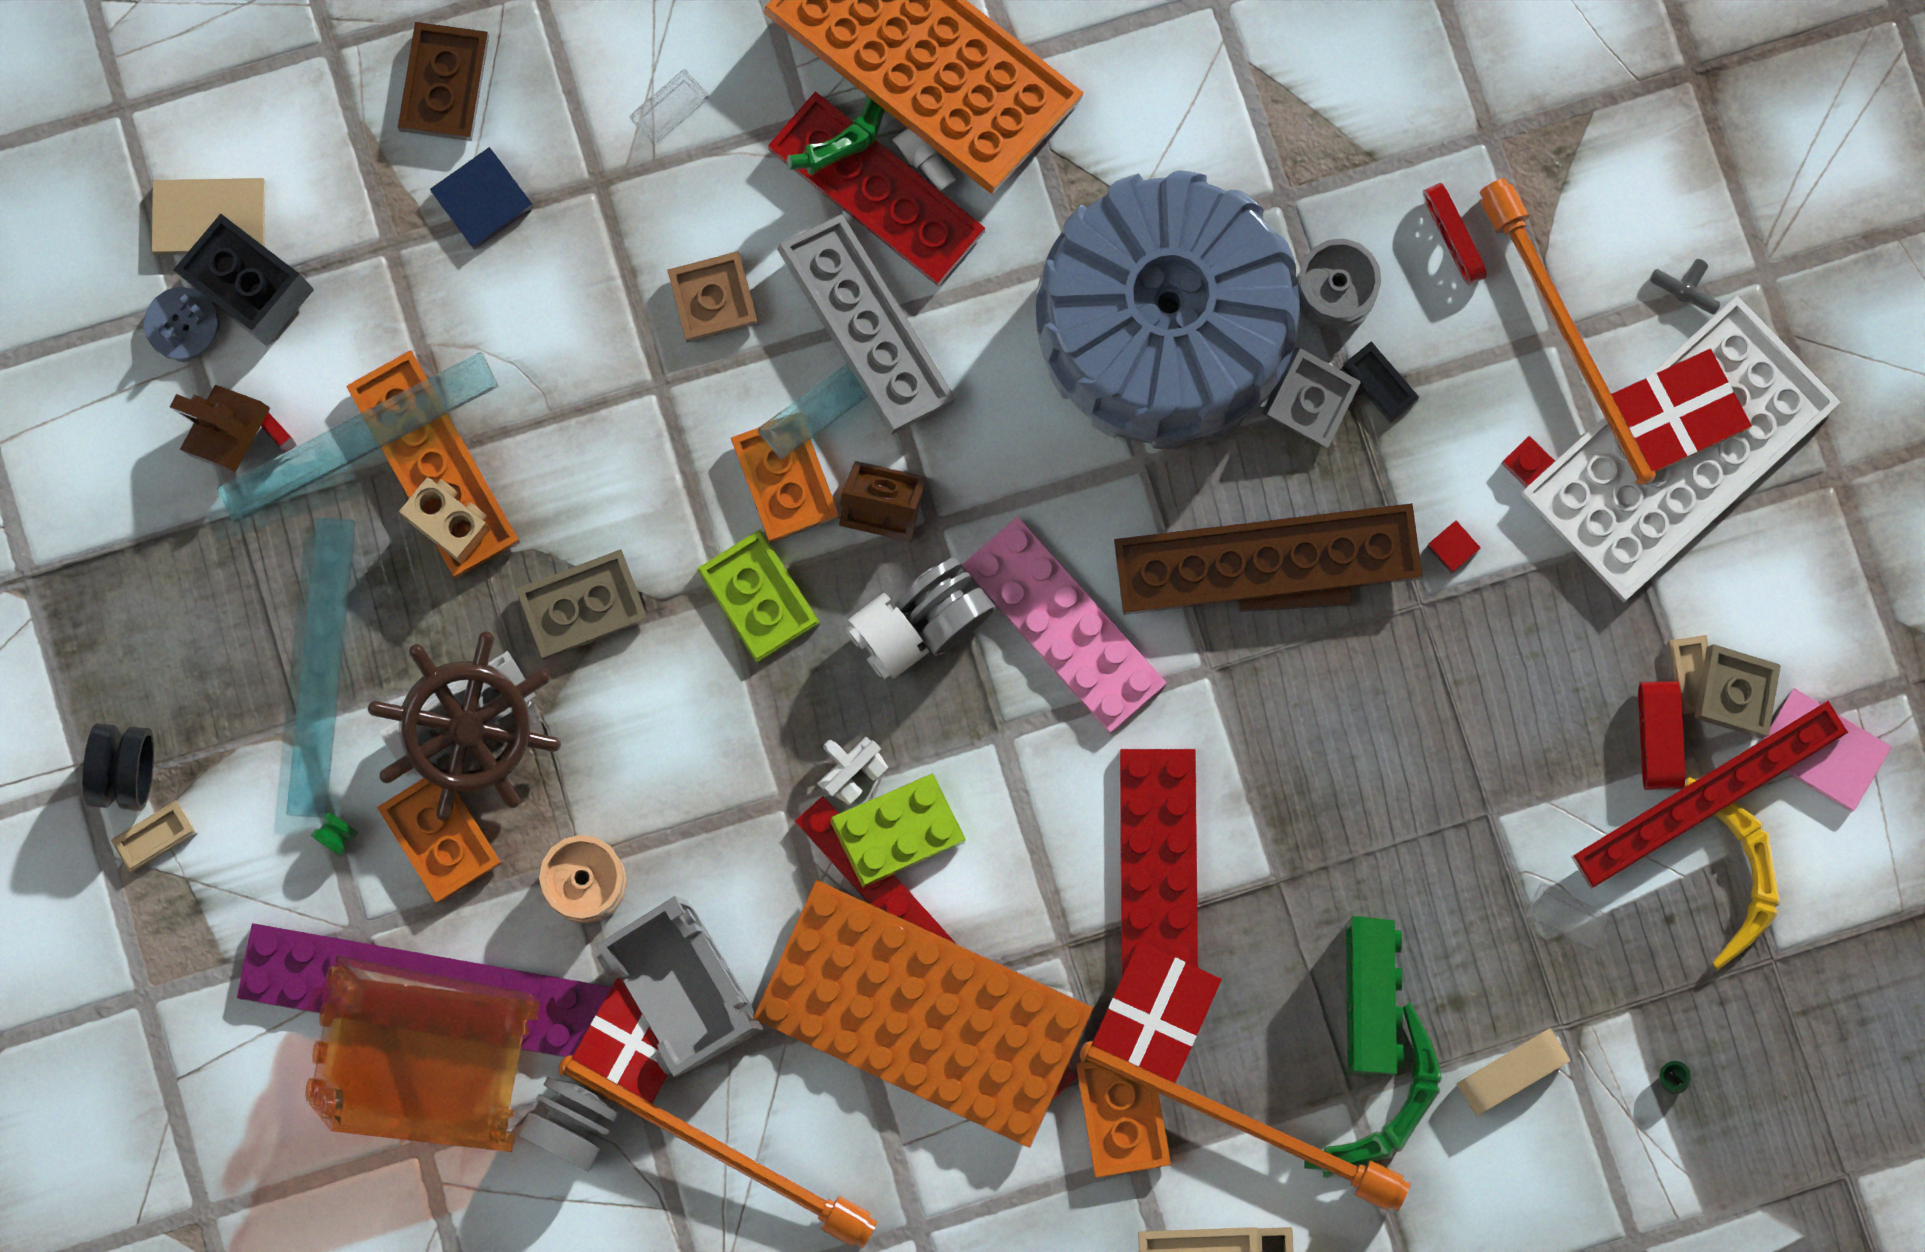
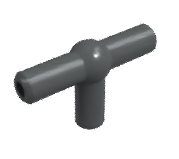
(1686, 290)

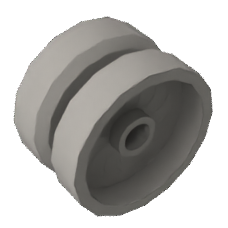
(1338, 262)

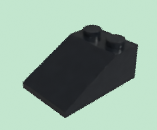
(244, 279)

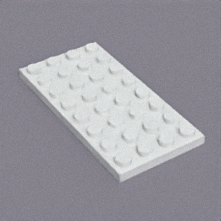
(1636, 529)

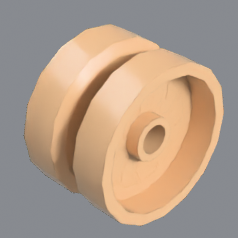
(589, 901)

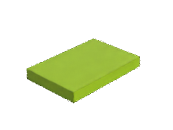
(758, 596)

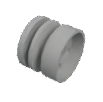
(945, 607)
(568, 1123)

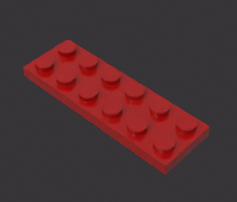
(882, 194)
(1158, 852)

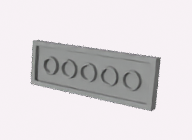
(866, 324)

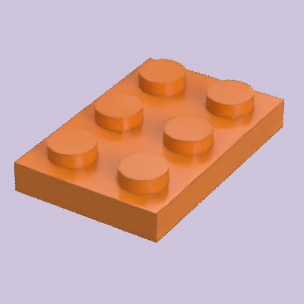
(786, 492)
(442, 852)
(1121, 1122)

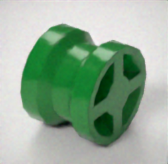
(334, 834)

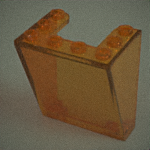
(418, 1056)

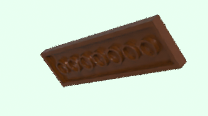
(1267, 559)

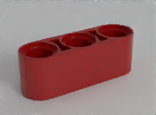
(1661, 735)

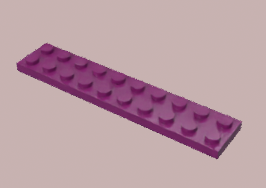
(292, 968)

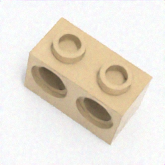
(439, 525)

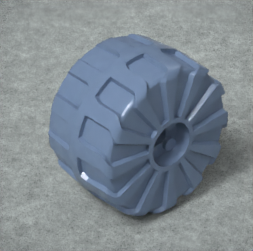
(1153, 370)

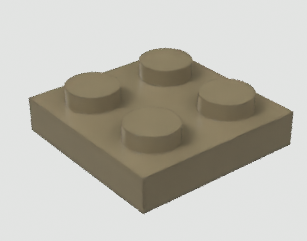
(1737, 691)

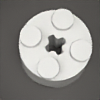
(886, 637)

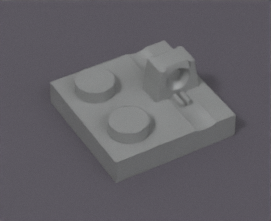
(1311, 397)

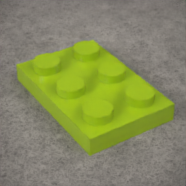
(897, 830)

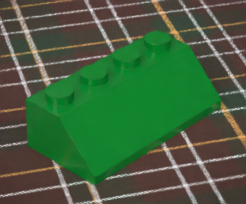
(1372, 997)

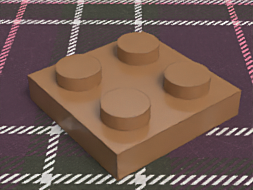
(712, 296)

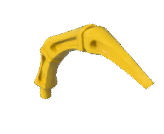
(1764, 888)

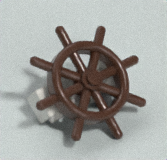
(462, 722)

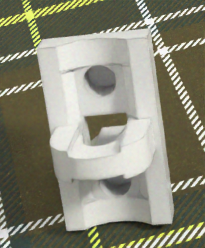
(862, 756)

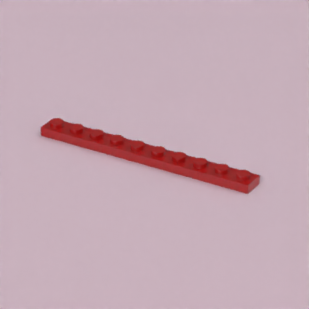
(885, 894)

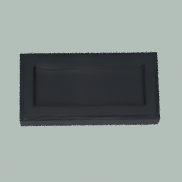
(1381, 382)

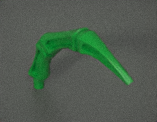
(849, 142)
(1420, 1096)

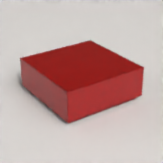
(278, 433)
(1453, 546)

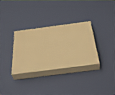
(189, 206)

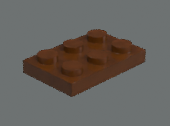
(443, 81)

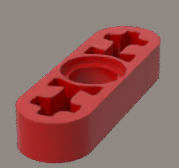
(1454, 234)

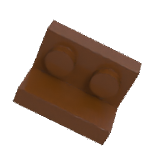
(221, 425)
(881, 501)

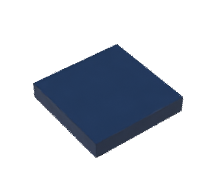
(481, 198)

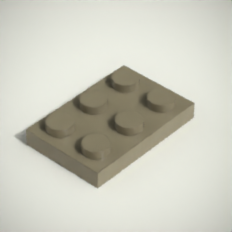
(581, 604)

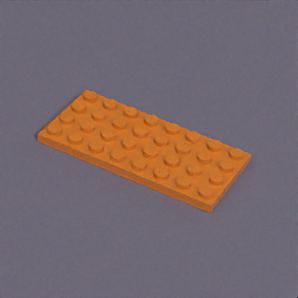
(939, 74)
(923, 1013)

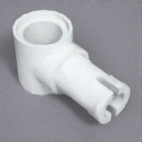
(921, 155)

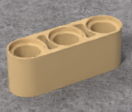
(1513, 1072)

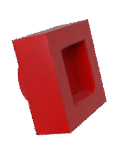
(1527, 461)

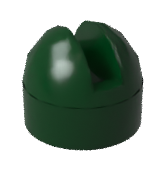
(1682, 1074)

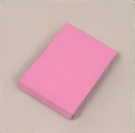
(1841, 768)

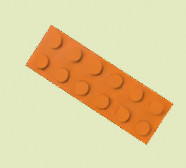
(438, 454)

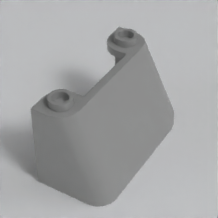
(680, 985)

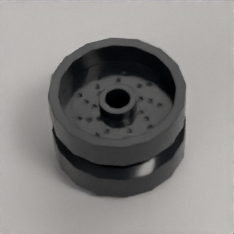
(118, 767)

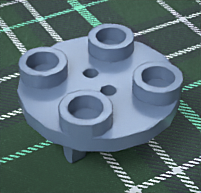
(169, 336)

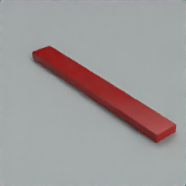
(1709, 794)

